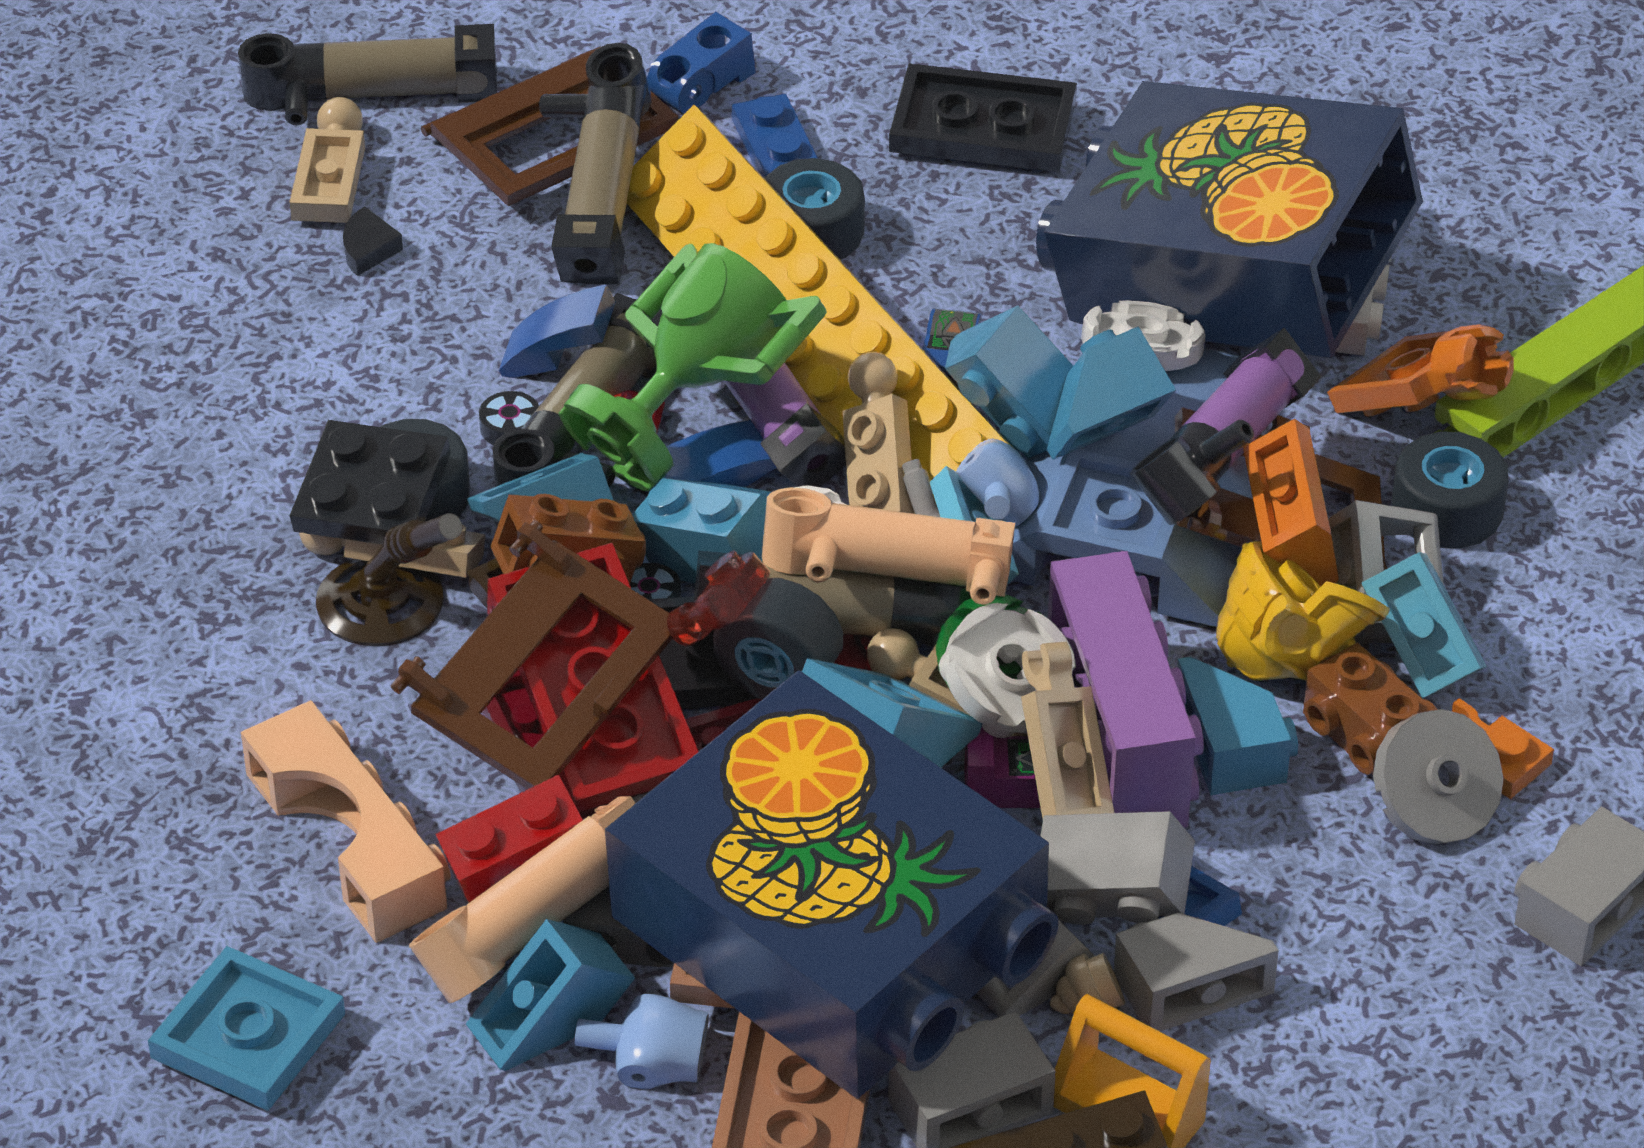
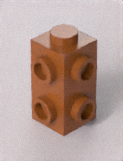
(571, 523)
(1358, 702)

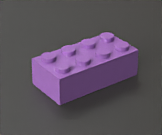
(1135, 692)

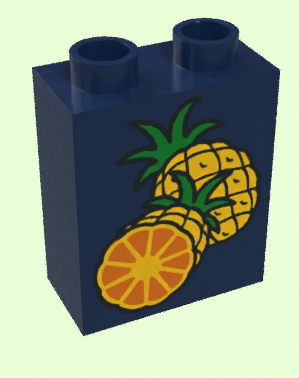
(1236, 212)
(832, 884)

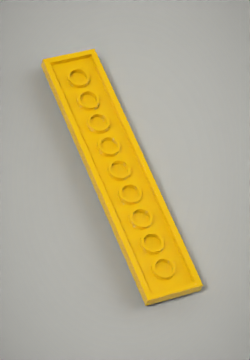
(705, 191)

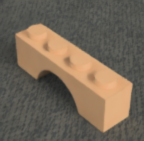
(309, 768)

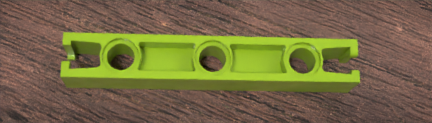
(1558, 369)

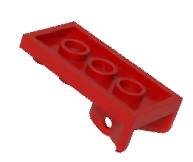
(644, 733)

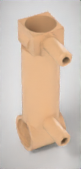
(815, 536)
(480, 937)

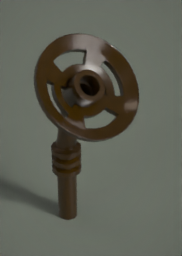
(382, 592)

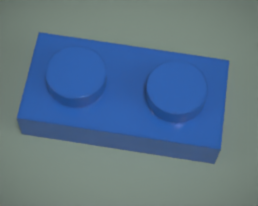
(771, 132)

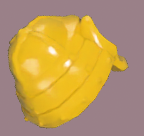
(1283, 621)

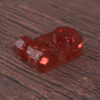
(731, 588)

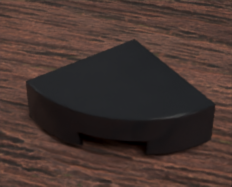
(369, 241)

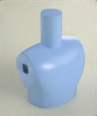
(1000, 481)
(655, 1042)

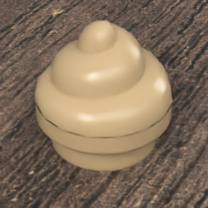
(1090, 977)

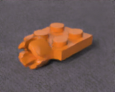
(1420, 366)

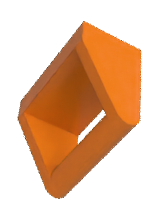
(1291, 500)

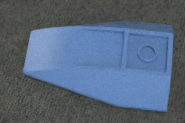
(1097, 507)

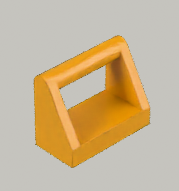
(1091, 1076)

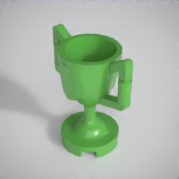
(714, 327)

